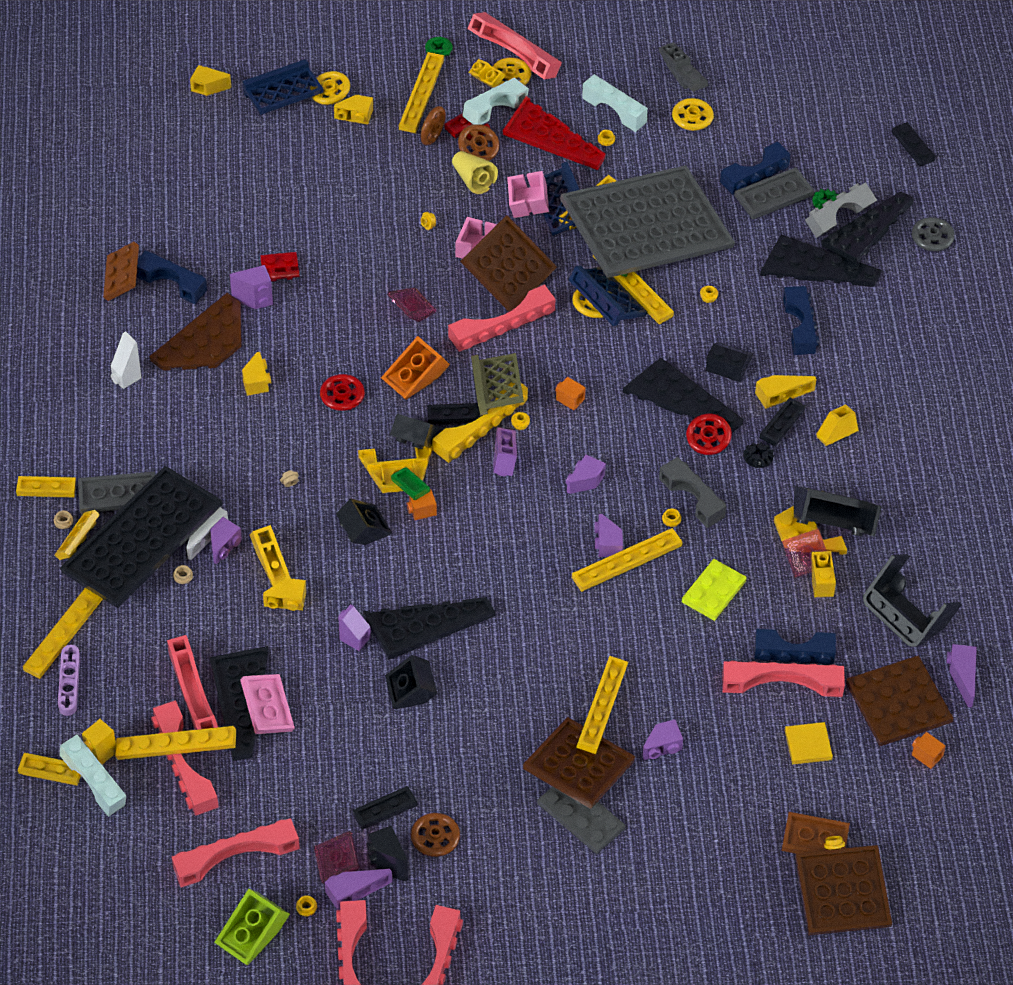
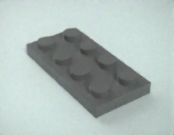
(774, 193)
(110, 491)
(591, 826)

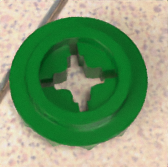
(439, 42)
(818, 198)

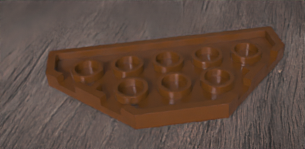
(205, 340)

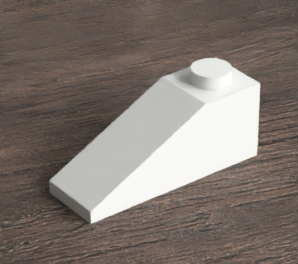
(126, 362)
(202, 535)

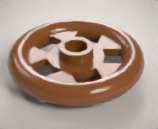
(433, 125)
(473, 130)
(437, 849)

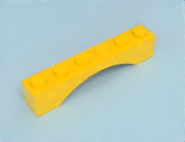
(453, 441)

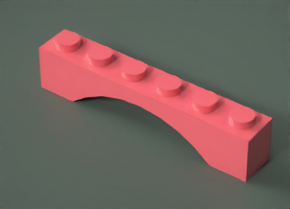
(495, 31)
(470, 332)
(824, 679)
(190, 683)
(199, 790)
(274, 838)
(353, 925)
(443, 929)

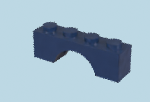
(738, 176)
(152, 267)
(797, 303)
(817, 650)

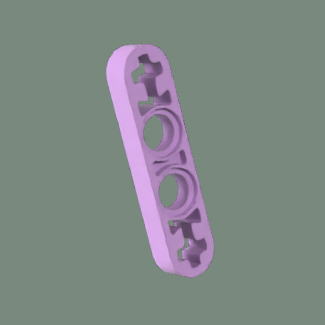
(69, 680)

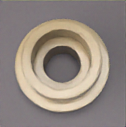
(289, 478)
(60, 517)
(183, 570)

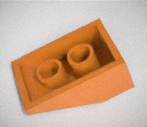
(415, 369)

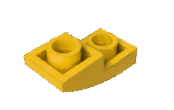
(486, 73)

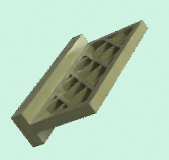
(483, 383)

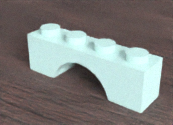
(509, 94)
(629, 110)
(105, 789)

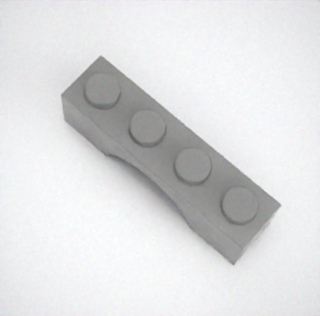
(825, 219)

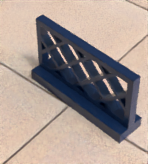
(280, 78)
(571, 185)
(606, 303)

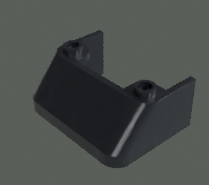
(836, 511)
(897, 612)

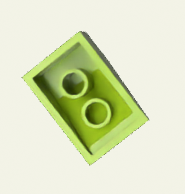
(251, 926)

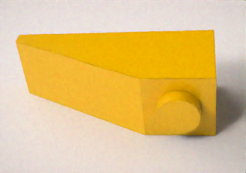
(779, 388)
(269, 554)

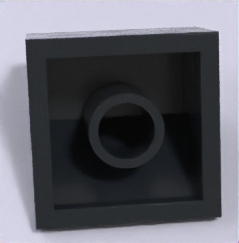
(728, 361)
(414, 430)
(362, 522)
(411, 683)
(387, 853)

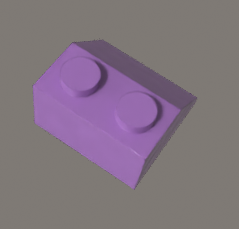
(252, 287)

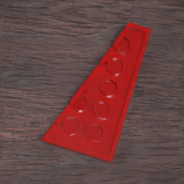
(548, 133)

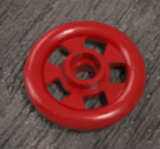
(342, 392)
(708, 449)

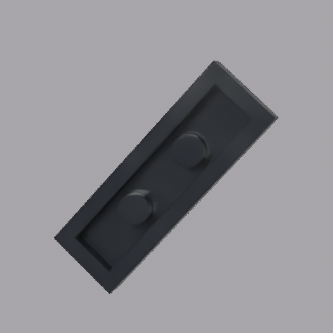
(913, 144)
(453, 413)
(782, 421)
(384, 807)

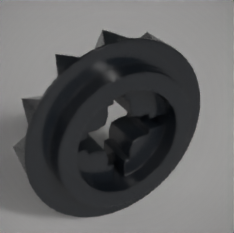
(754, 459)

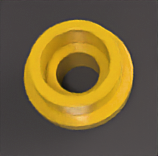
(606, 138)
(428, 220)
(709, 294)
(520, 420)
(671, 513)
(834, 842)
(303, 901)

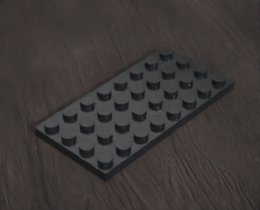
(141, 536)

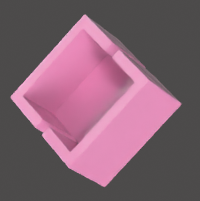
(526, 200)
(470, 236)

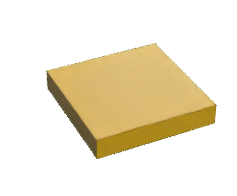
(808, 743)

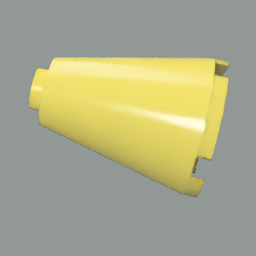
(475, 171)

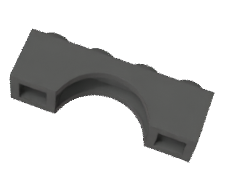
(678, 476)

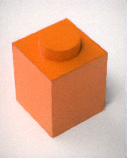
(570, 393)
(422, 507)
(928, 750)

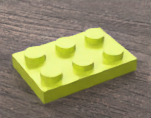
(714, 589)

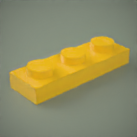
(46, 486)
(77, 535)
(48, 769)

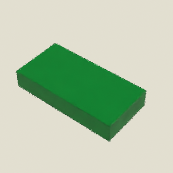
(410, 483)

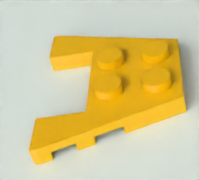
(382, 471)
(788, 528)

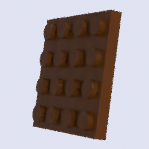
(508, 263)
(899, 700)
(577, 771)
(843, 890)

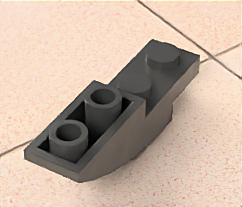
(681, 67)

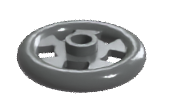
(933, 234)

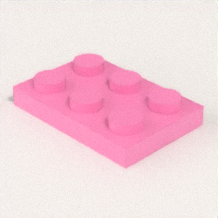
(267, 704)

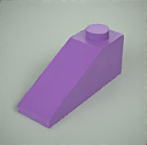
(505, 452)
(963, 670)
(356, 885)

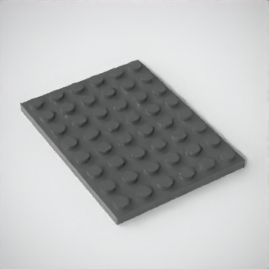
(646, 221)

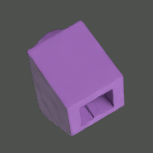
(586, 476)
(609, 537)
(224, 538)
(353, 628)
(663, 740)

